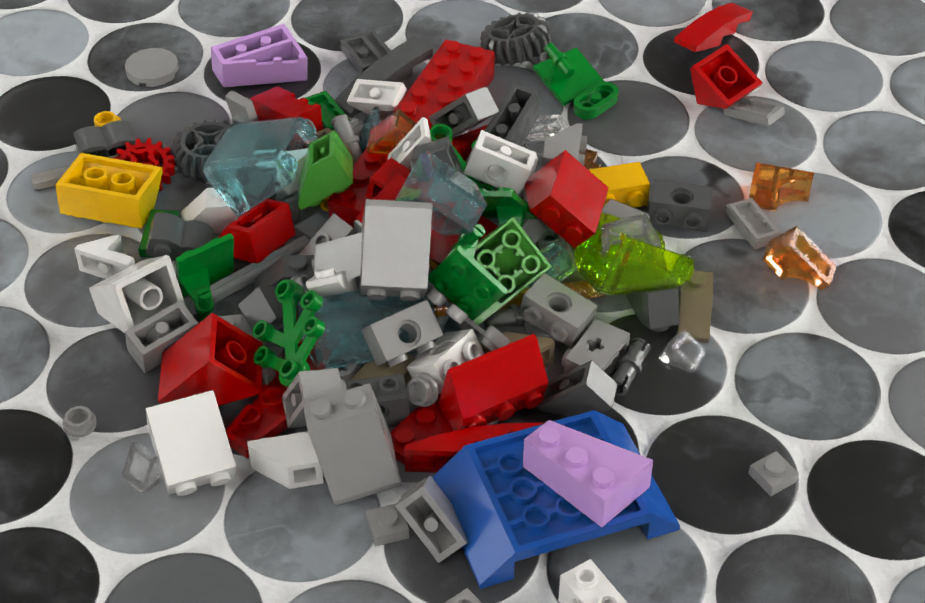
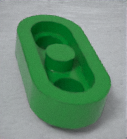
(595, 100)

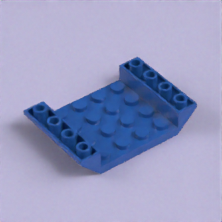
(518, 516)

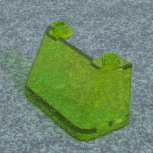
(631, 265)

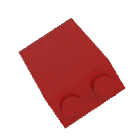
(567, 198)
(209, 359)

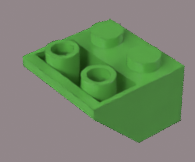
(325, 170)

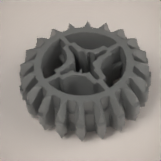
(516, 38)
(195, 145)

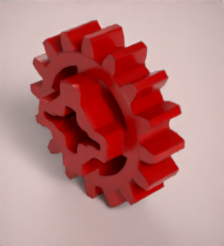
(150, 154)

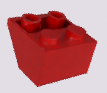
(261, 230)

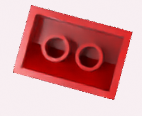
(494, 385)

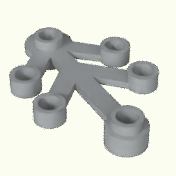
(490, 338)

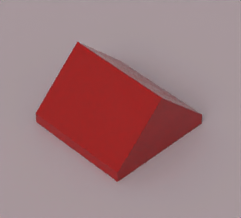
(722, 79)

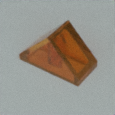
(389, 132)

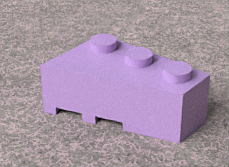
(260, 59)
(586, 470)

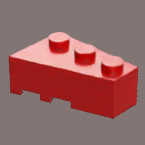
(280, 103)

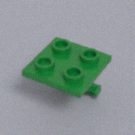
(566, 73)
(506, 204)
(203, 267)
(464, 279)

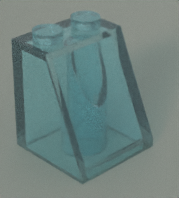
(454, 197)

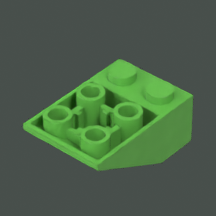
(511, 260)

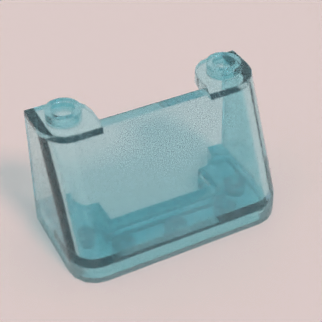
(253, 160)

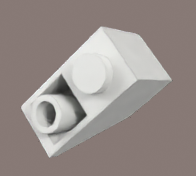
(286, 460)

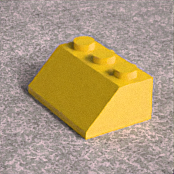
(109, 190)

